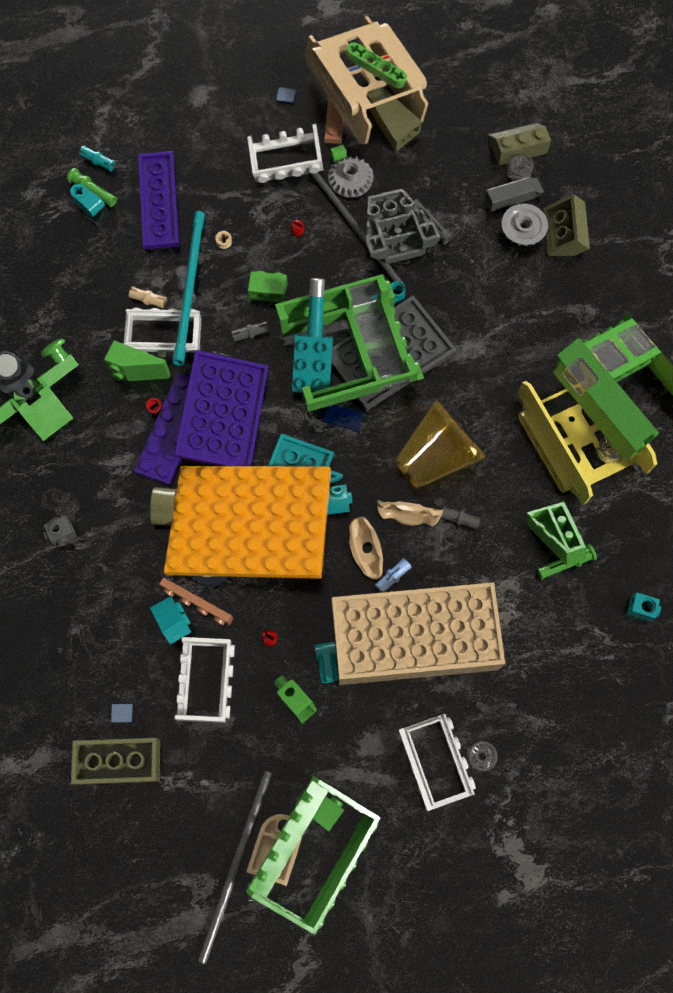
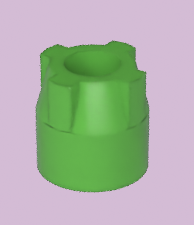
(338, 153)

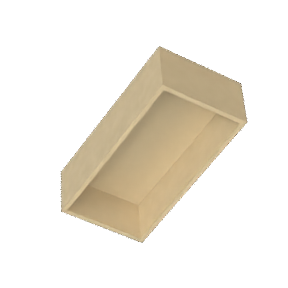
(417, 633)

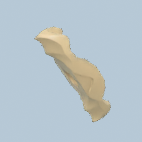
(408, 513)
(361, 533)

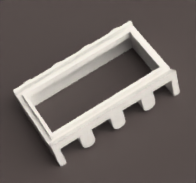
(288, 170)
(161, 315)
(184, 677)
(417, 770)

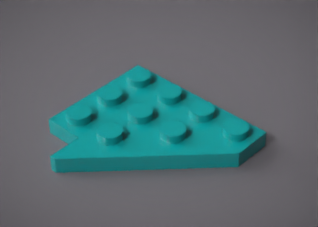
(297, 453)

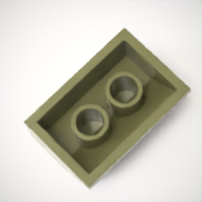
(527, 140)
(567, 227)

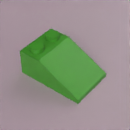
(134, 364)

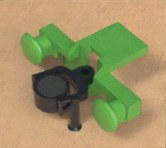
(47, 412)

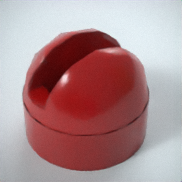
(295, 229)
(150, 403)
(267, 641)

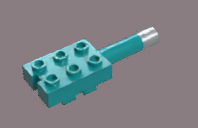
(313, 350)

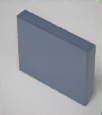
(286, 95)
(121, 713)

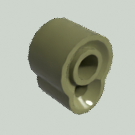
(163, 505)

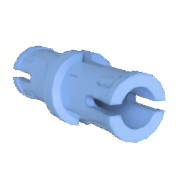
(393, 576)

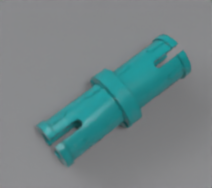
(97, 158)

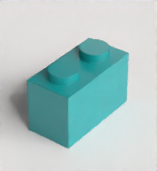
(171, 620)

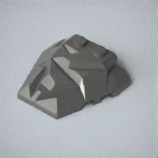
(397, 228)

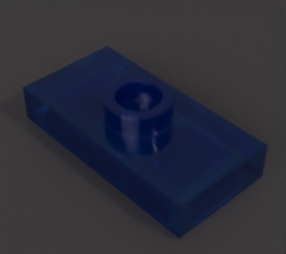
(343, 418)

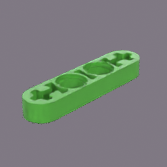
(354, 53)

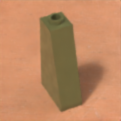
(394, 119)

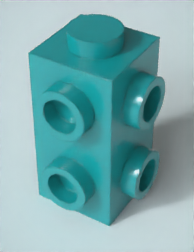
(339, 499)

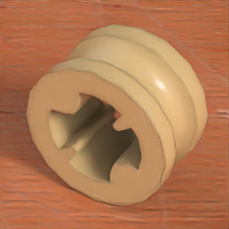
(219, 236)

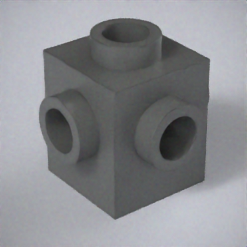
(59, 531)

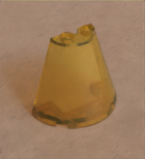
(437, 448)

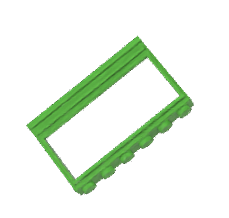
(288, 840)

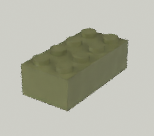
(115, 761)

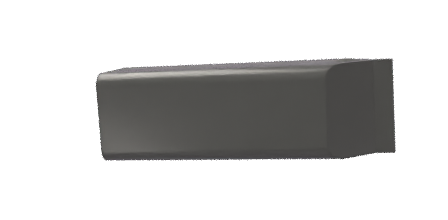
(512, 193)

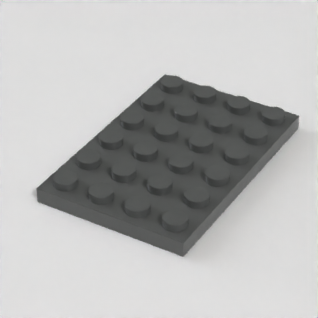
(424, 343)

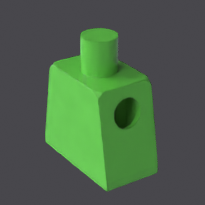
(299, 703)

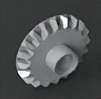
(347, 184)
(524, 216)

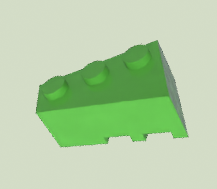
(558, 532)

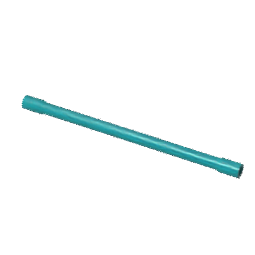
(180, 350)

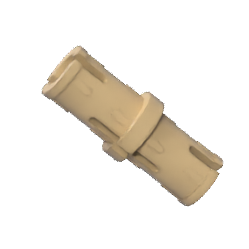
(148, 297)

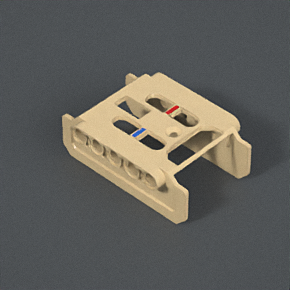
(343, 90)

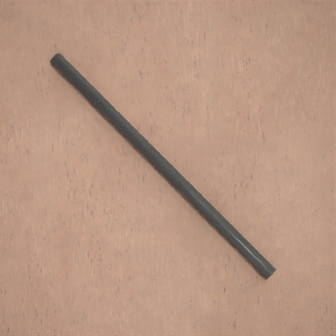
(352, 222)
(234, 868)

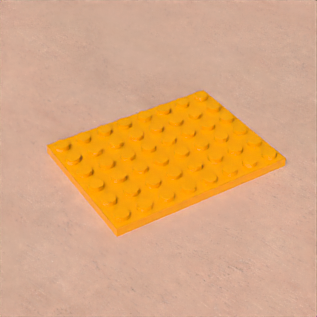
(249, 521)

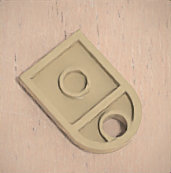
(265, 840)

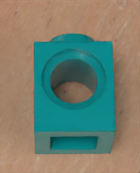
(635, 607)

